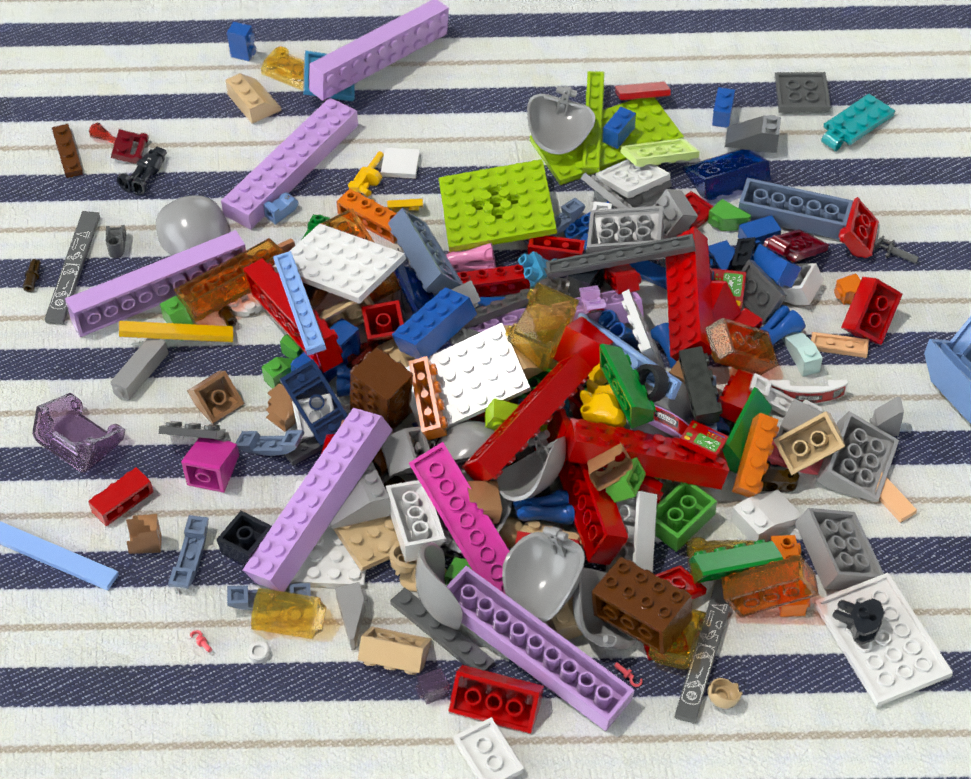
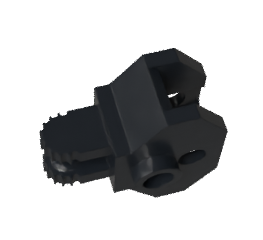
(863, 618)

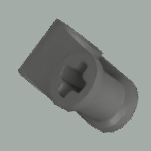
(115, 240)

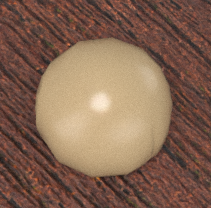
(509, 531)
(724, 693)

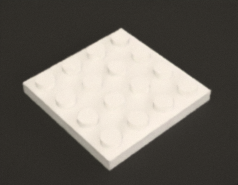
(641, 330)

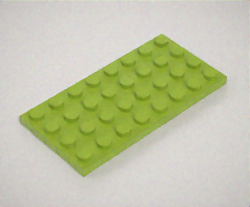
(651, 125)

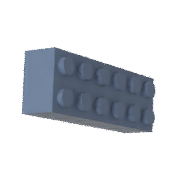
(796, 208)
(423, 252)

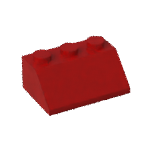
(872, 310)

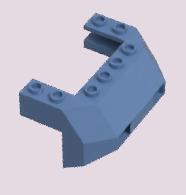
(951, 368)

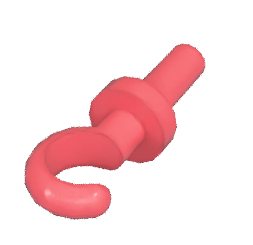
(201, 640)
(627, 673)

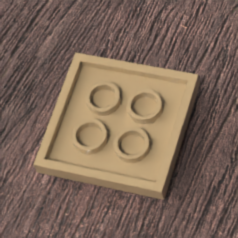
(368, 541)

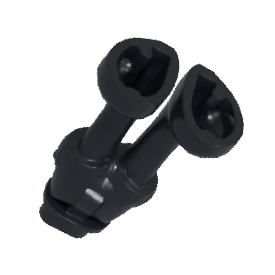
(149, 165)

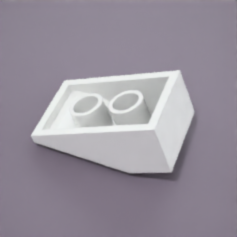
(805, 285)
(764, 515)

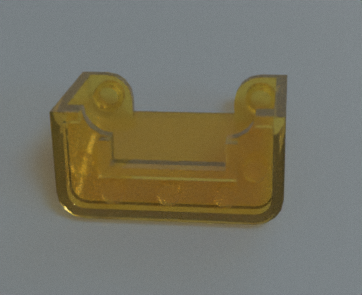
(542, 324)

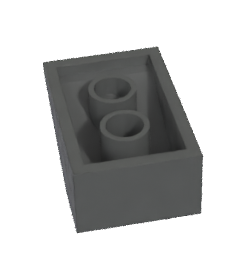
(755, 134)

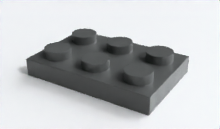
(760, 292)
(192, 429)

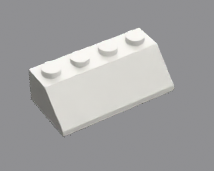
(413, 518)
(639, 521)

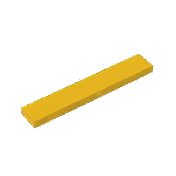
(175, 331)

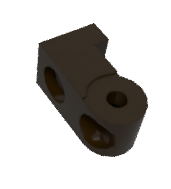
(779, 480)

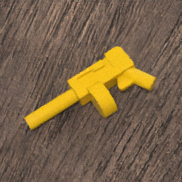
(367, 176)

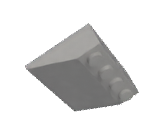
(624, 227)
(859, 465)
(365, 502)
(838, 548)

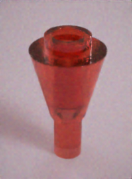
(99, 132)

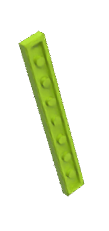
(592, 142)

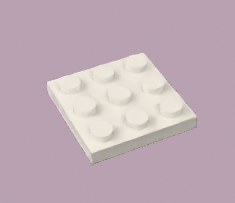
(632, 180)

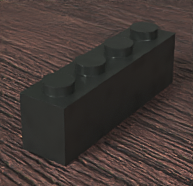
(699, 385)

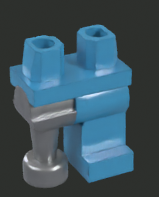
(536, 271)

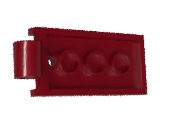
(796, 245)

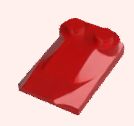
(860, 230)

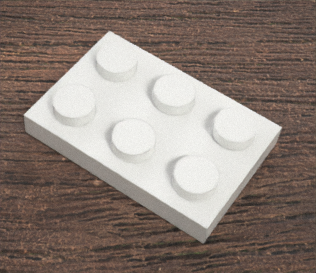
(488, 752)

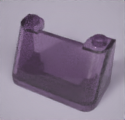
(71, 435)

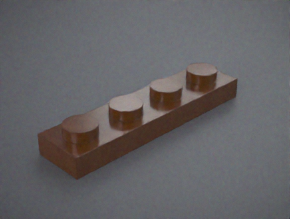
(67, 150)

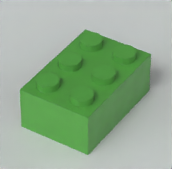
(683, 514)

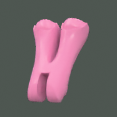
(473, 259)

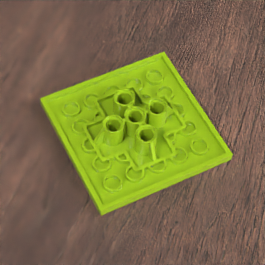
(497, 205)

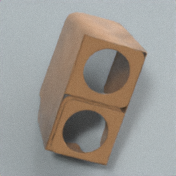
(280, 408)
(609, 477)
(487, 497)
(144, 534)

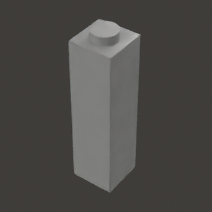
(139, 368)

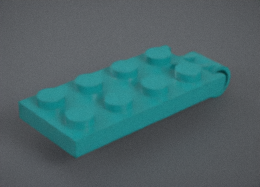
(856, 122)

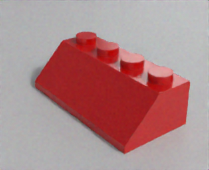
(488, 695)

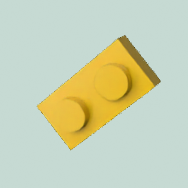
(412, 204)

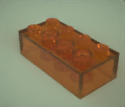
(741, 346)
(770, 586)

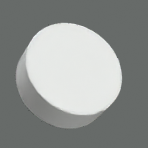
(258, 652)

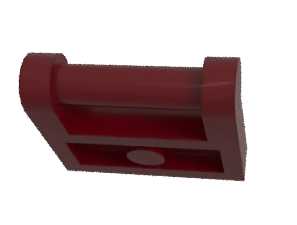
(124, 144)

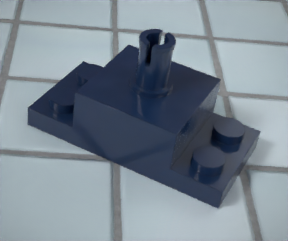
(309, 382)

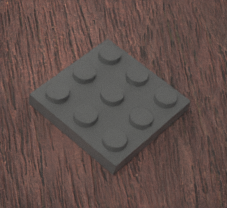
(802, 92)

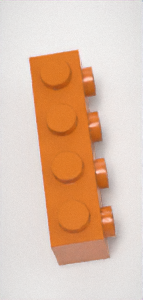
(372, 215)
(427, 398)
(755, 455)
(787, 547)

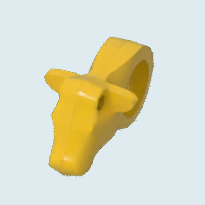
(600, 402)

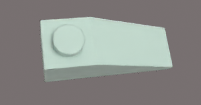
(803, 353)

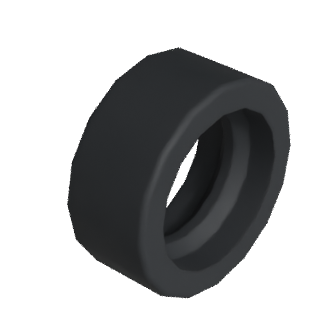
(661, 380)

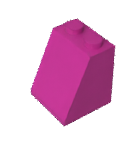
(210, 464)

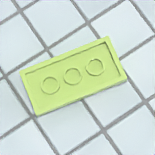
(660, 152)

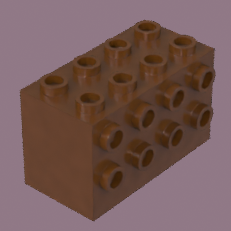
(382, 387)
(642, 605)

